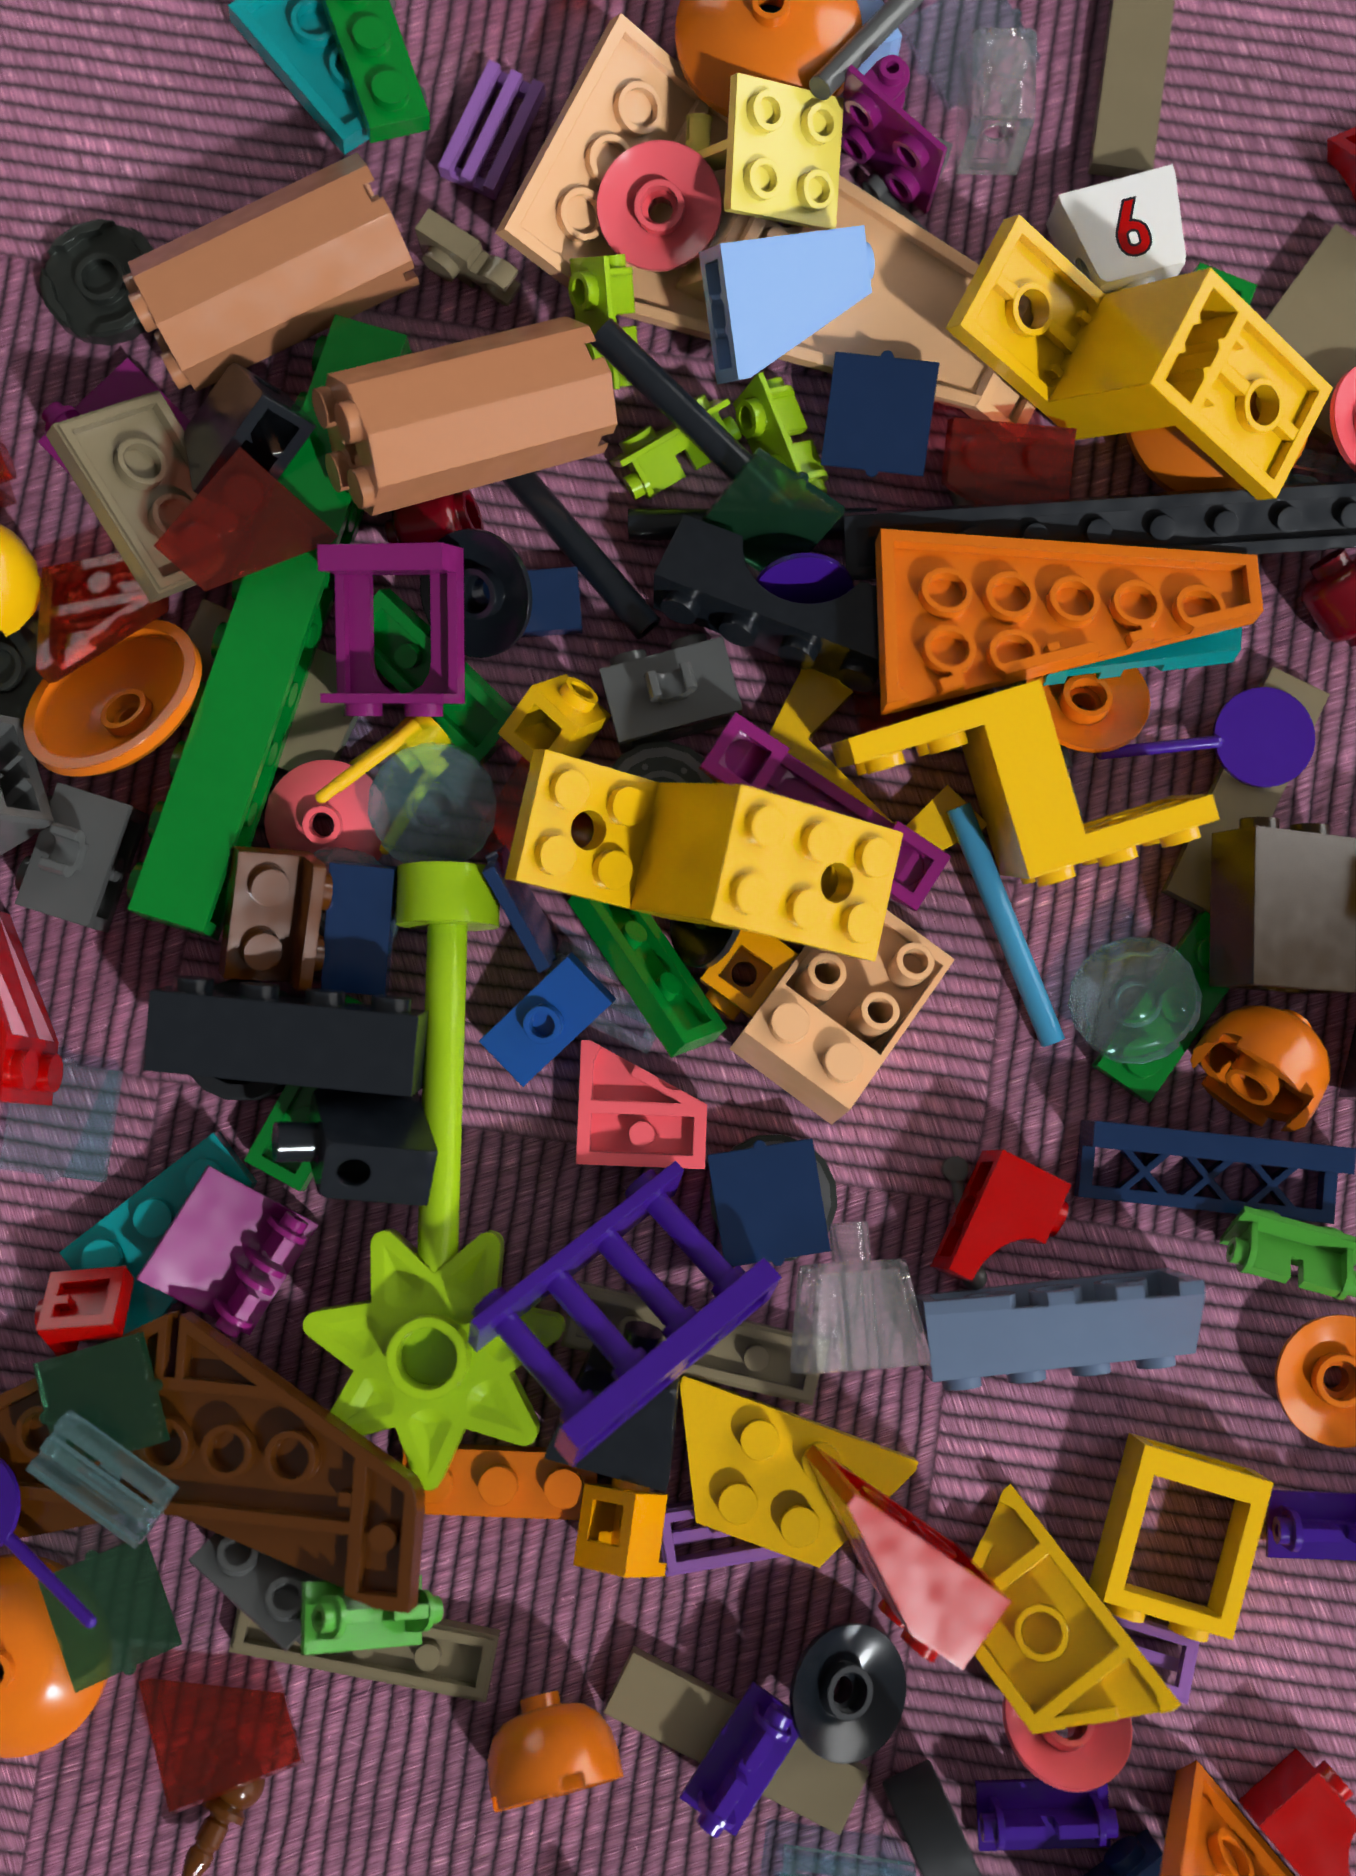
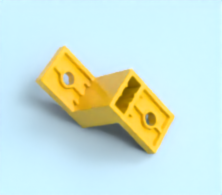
(1142, 357)
(1027, 786)
(705, 854)

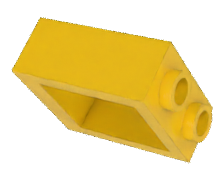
(1139, 1464)

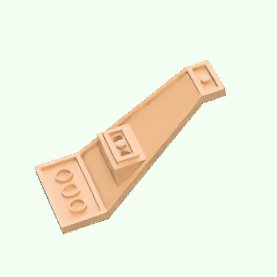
(640, 95)

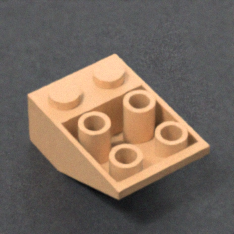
(841, 1017)

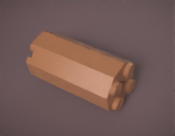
(270, 273)
(465, 414)

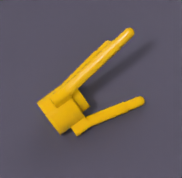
(406, 734)

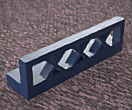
(1226, 1149)

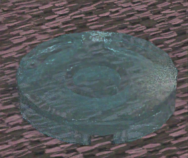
(432, 804)
(1135, 1000)

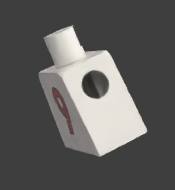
(1122, 229)

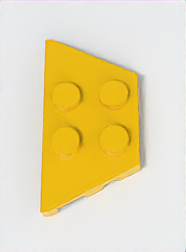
(755, 1475)
(1057, 1643)

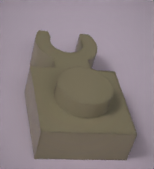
(457, 254)

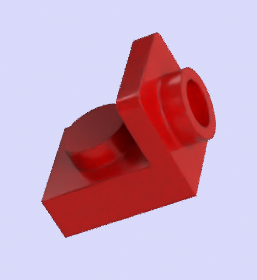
(83, 1307)

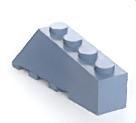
(1061, 1325)

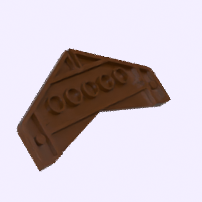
(251, 1466)

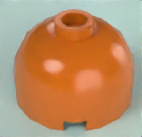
(1264, 1065)
(550, 1753)

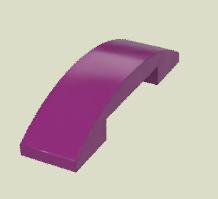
(760, 761)

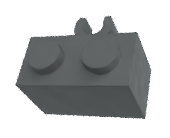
(670, 691)
(81, 858)

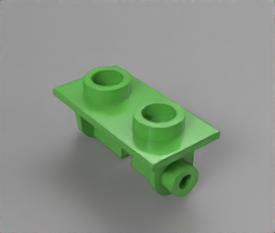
(1268, 1245)
(343, 1624)

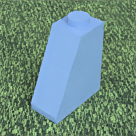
(779, 292)

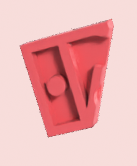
(635, 1116)

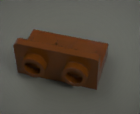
(274, 916)

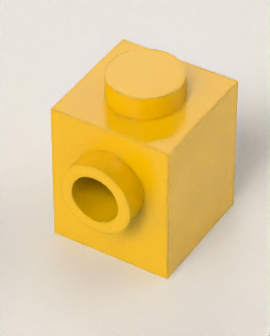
(555, 717)

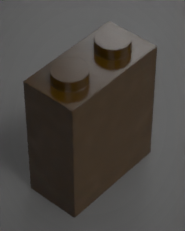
(1283, 908)

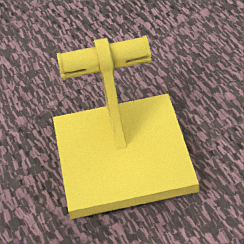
(777, 152)

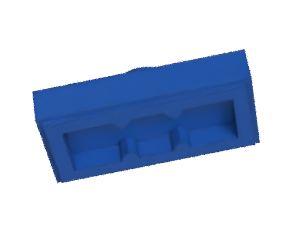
(547, 1019)

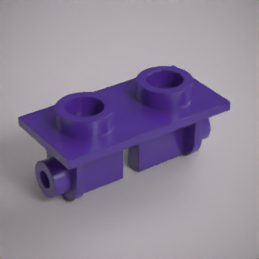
(1311, 1525)
(741, 1762)
(1038, 1816)

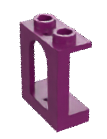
(354, 622)

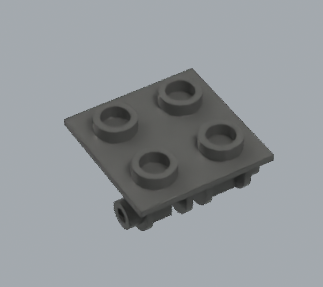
(257, 1585)

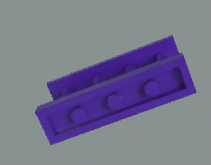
(637, 1374)

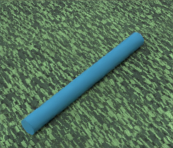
(1005, 925)

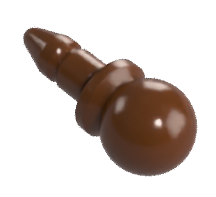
(214, 1828)

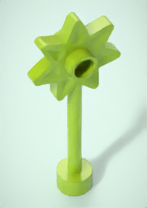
(414, 1332)

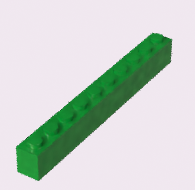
(253, 685)

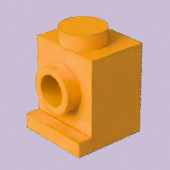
(769, 960)
(621, 1530)

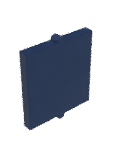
(879, 413)
(522, 911)
(768, 1202)

